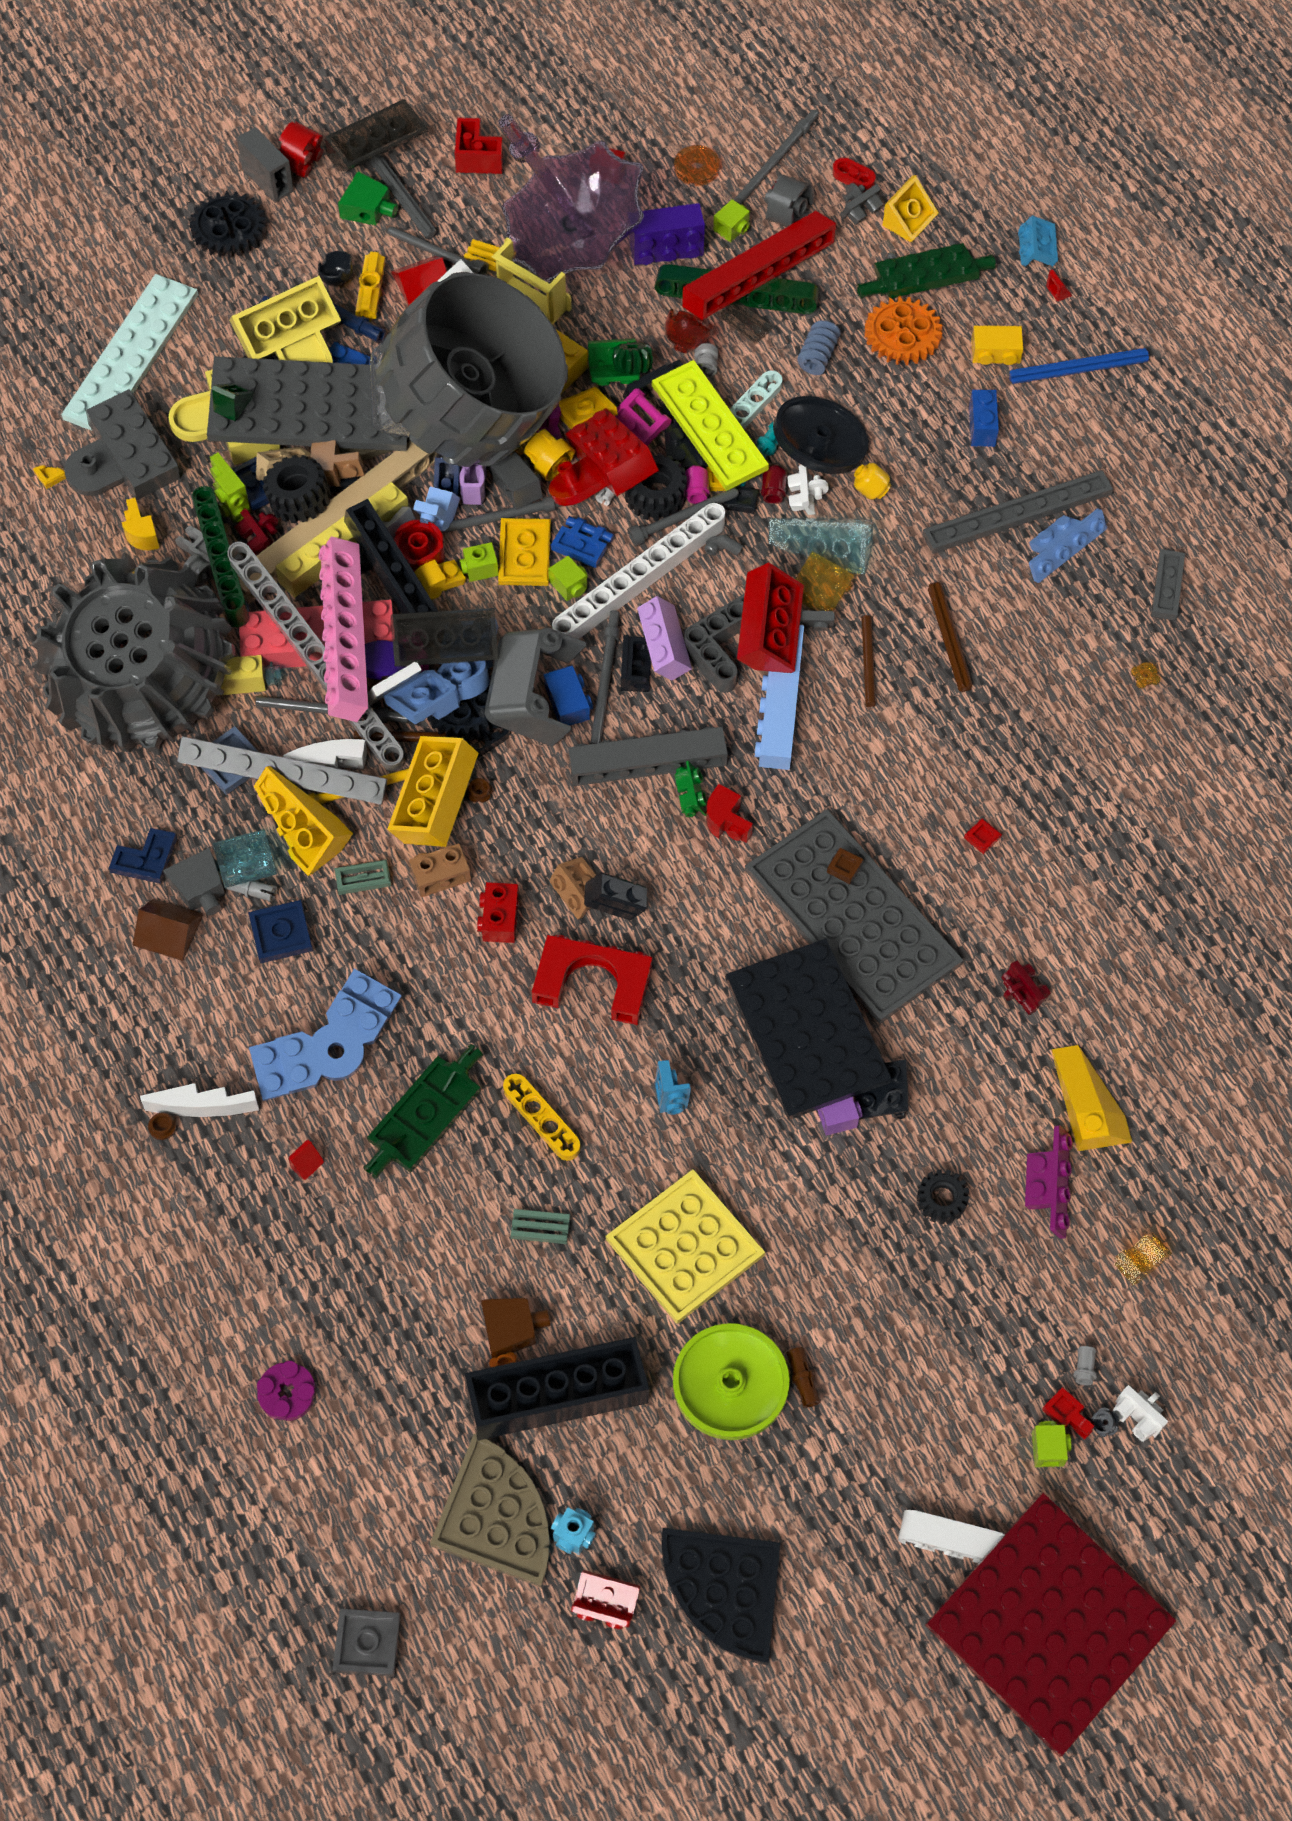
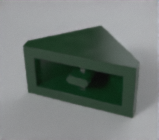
(230, 400)

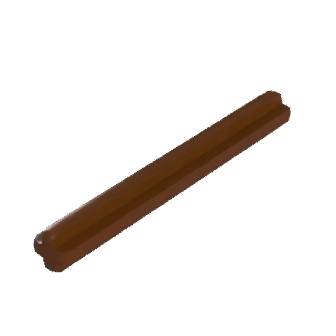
(950, 637)

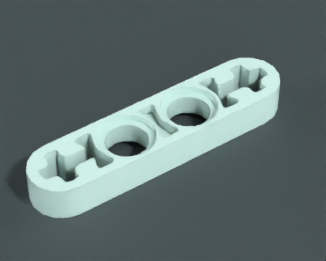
(758, 388)

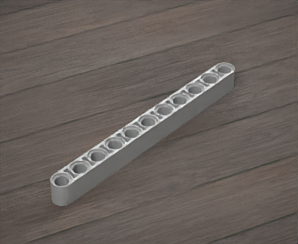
(307, 646)

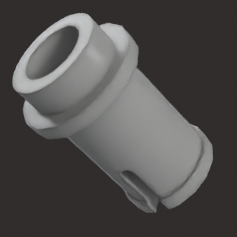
(1085, 1366)

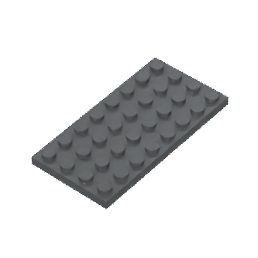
(299, 404)
(871, 926)

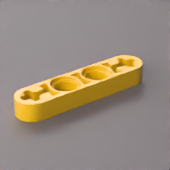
(538, 1119)

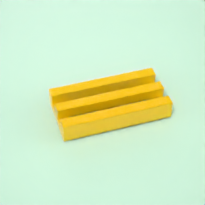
(483, 250)

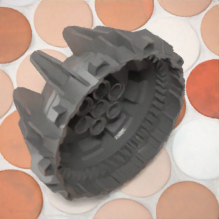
(146, 698)

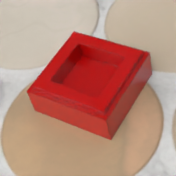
(982, 836)

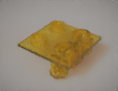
(823, 583)

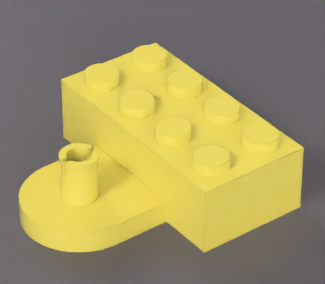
(289, 324)
(190, 422)

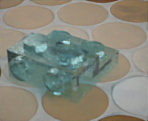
(244, 858)

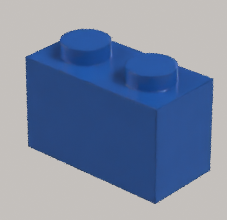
(983, 418)
(567, 696)

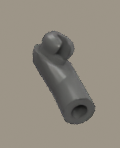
(721, 542)

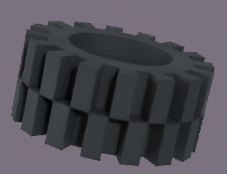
(947, 1181)

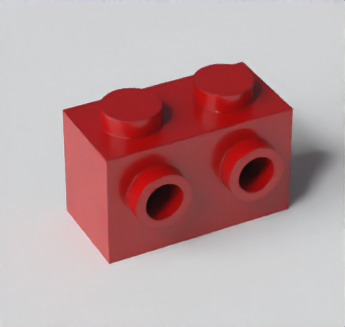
(499, 912)

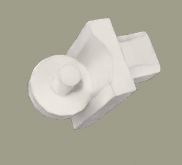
(809, 487)
(1143, 1410)

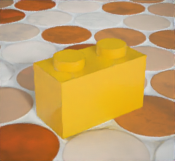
(997, 344)

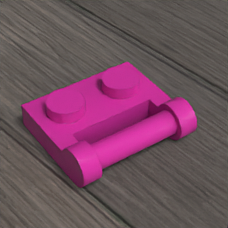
(636, 423)

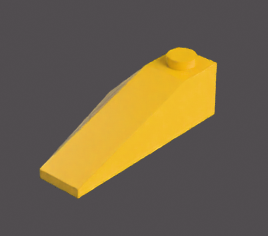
(305, 824)
(1090, 1106)

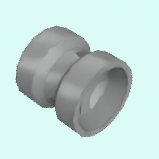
(706, 357)

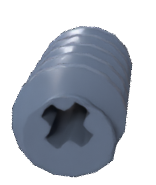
(818, 347)

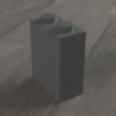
(265, 164)

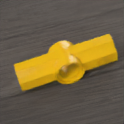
(370, 285)

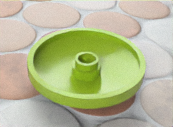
(730, 1381)

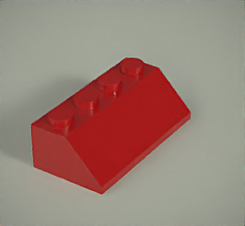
(770, 620)

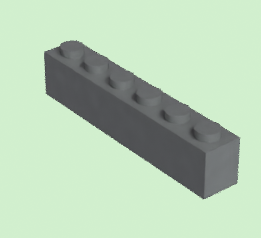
(646, 755)

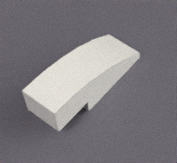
(333, 753)

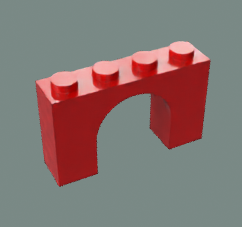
(564, 956)

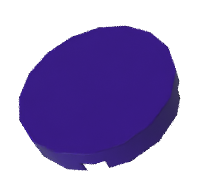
(380, 660)

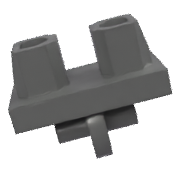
(858, 200)

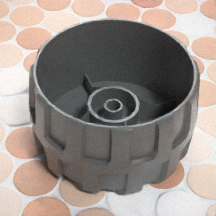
(471, 369)

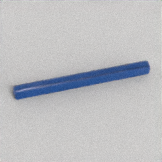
(1078, 366)

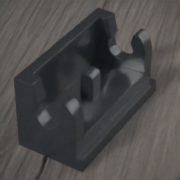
(635, 665)

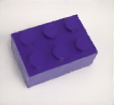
(668, 235)

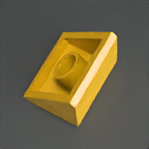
(909, 210)

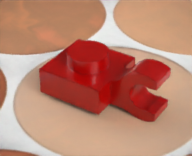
(1066, 1411)

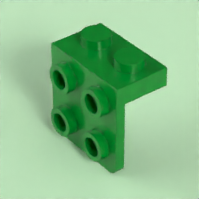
(601, 364)

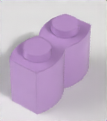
(473, 484)

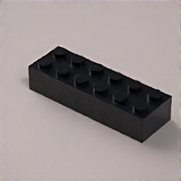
(556, 1388)

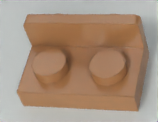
(570, 882)

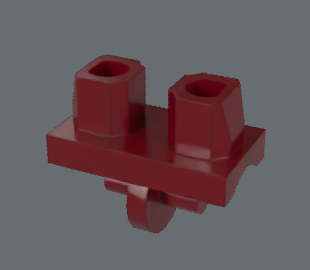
(251, 525)
(1022, 988)

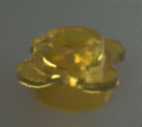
(1148, 669)

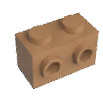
(439, 870)

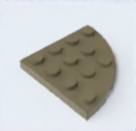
(495, 1516)

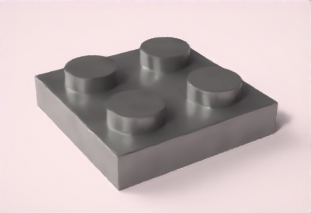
(366, 1642)

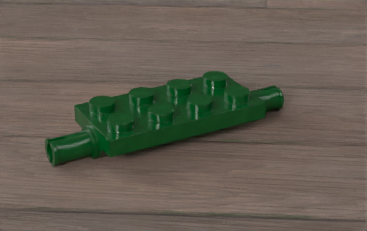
(925, 271)
(424, 1113)

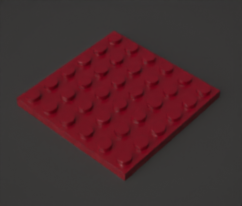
(1050, 1624)

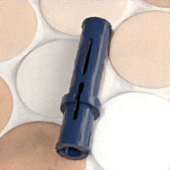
(360, 325)

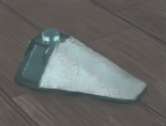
(837, 539)

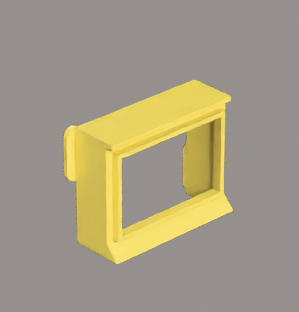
(556, 297)

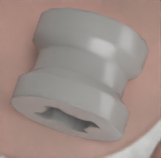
(200, 568)

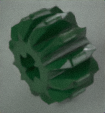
(632, 358)

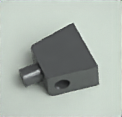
(197, 882)

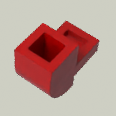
(722, 815)

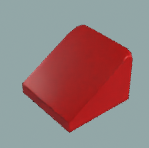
(1057, 287)
(305, 1160)

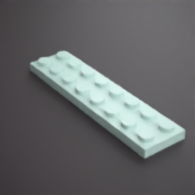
(133, 346)

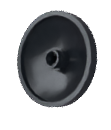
(820, 434)

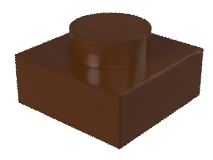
(845, 866)

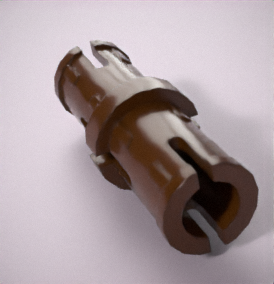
(803, 1377)

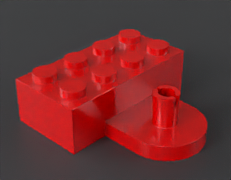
(607, 458)

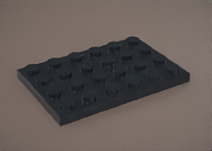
(807, 1029)

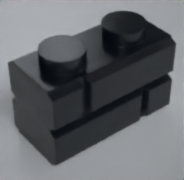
(615, 896)

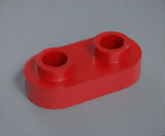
(854, 173)

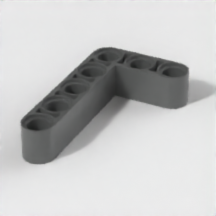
(710, 641)

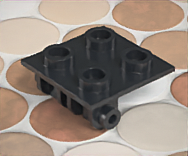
(889, 1098)

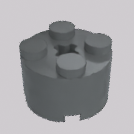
(788, 200)

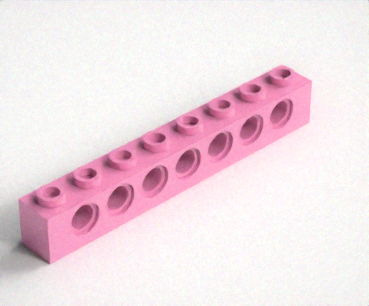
(343, 629)

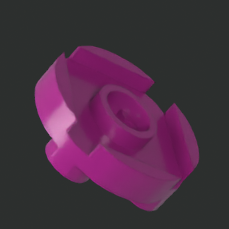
(282, 1407)

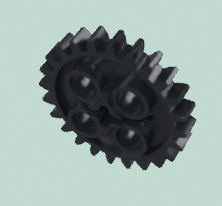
(211, 229)
(462, 721)

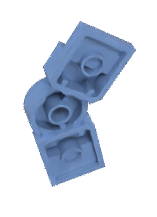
(441, 691)
(301, 1061)

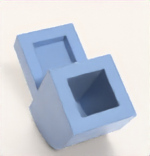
(438, 508)

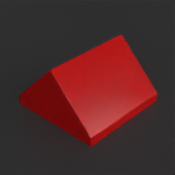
(418, 276)

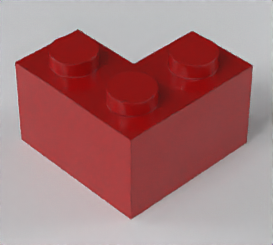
(476, 152)

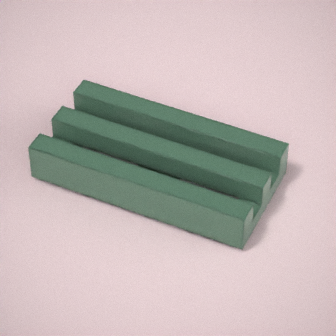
(362, 886)
(538, 1215)

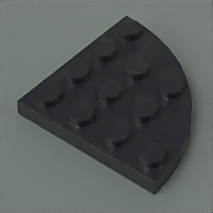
(724, 1588)

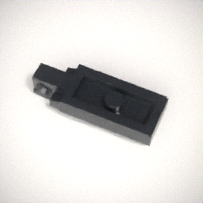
(645, 382)

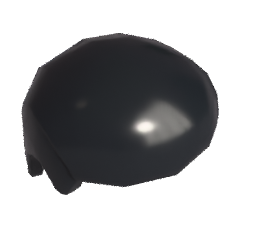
(336, 268)

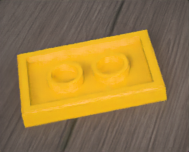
(524, 552)

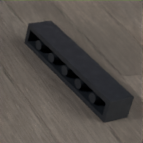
(387, 559)

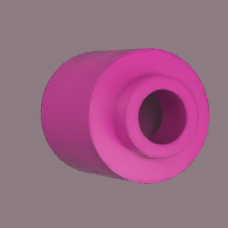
(697, 484)

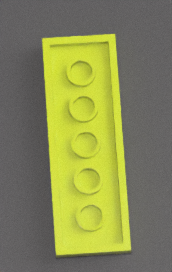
(710, 425)

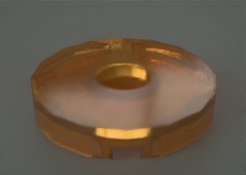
(696, 154)

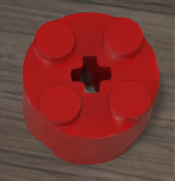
(300, 147)
(420, 543)

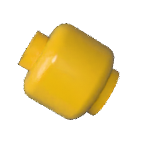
(872, 481)

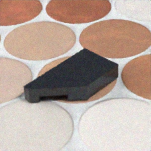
(744, 502)

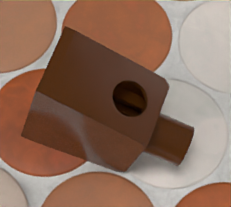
(511, 1324)

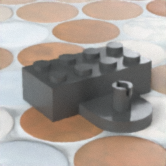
(125, 452)

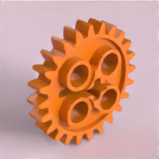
(903, 330)

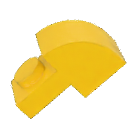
(139, 530)
(439, 577)

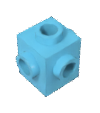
(577, 1540)

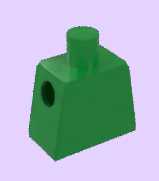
(366, 201)

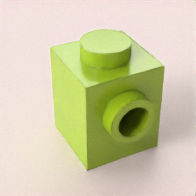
(731, 220)
(479, 562)
(568, 578)
(1050, 1444)

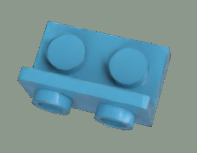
(1038, 241)
(670, 1096)

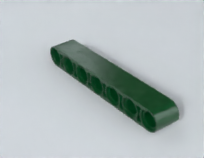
(774, 295)
(217, 547)

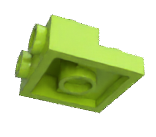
(228, 489)

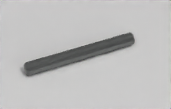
(403, 197)

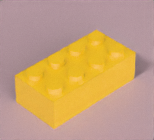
(433, 791)

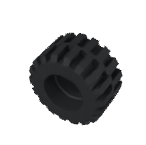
(291, 475)
(664, 501)

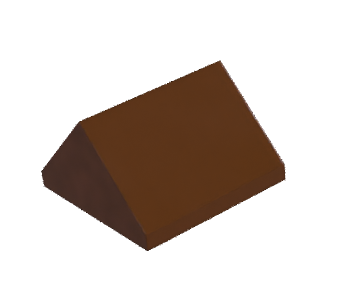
(166, 928)

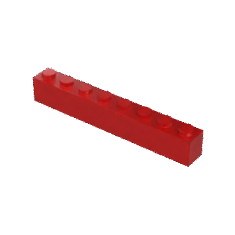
(758, 265)

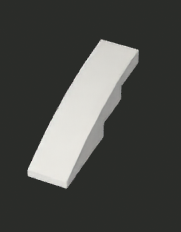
(188, 1102)

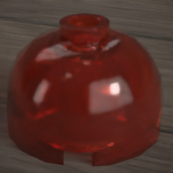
(686, 331)

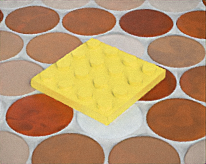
(685, 1246)

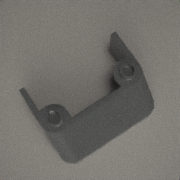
(511, 694)

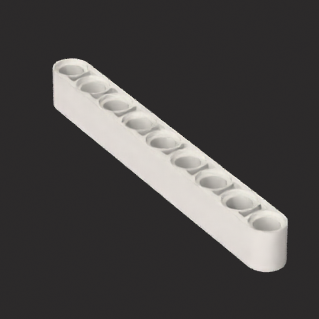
(644, 564)

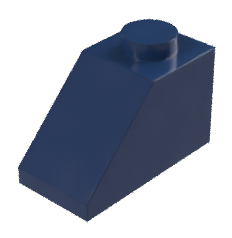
(446, 475)

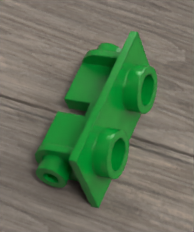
(689, 781)

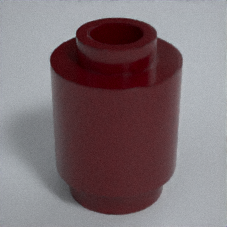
(774, 484)

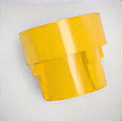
(548, 453)

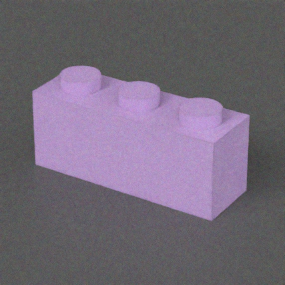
(664, 638)

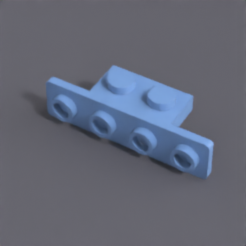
(1063, 541)

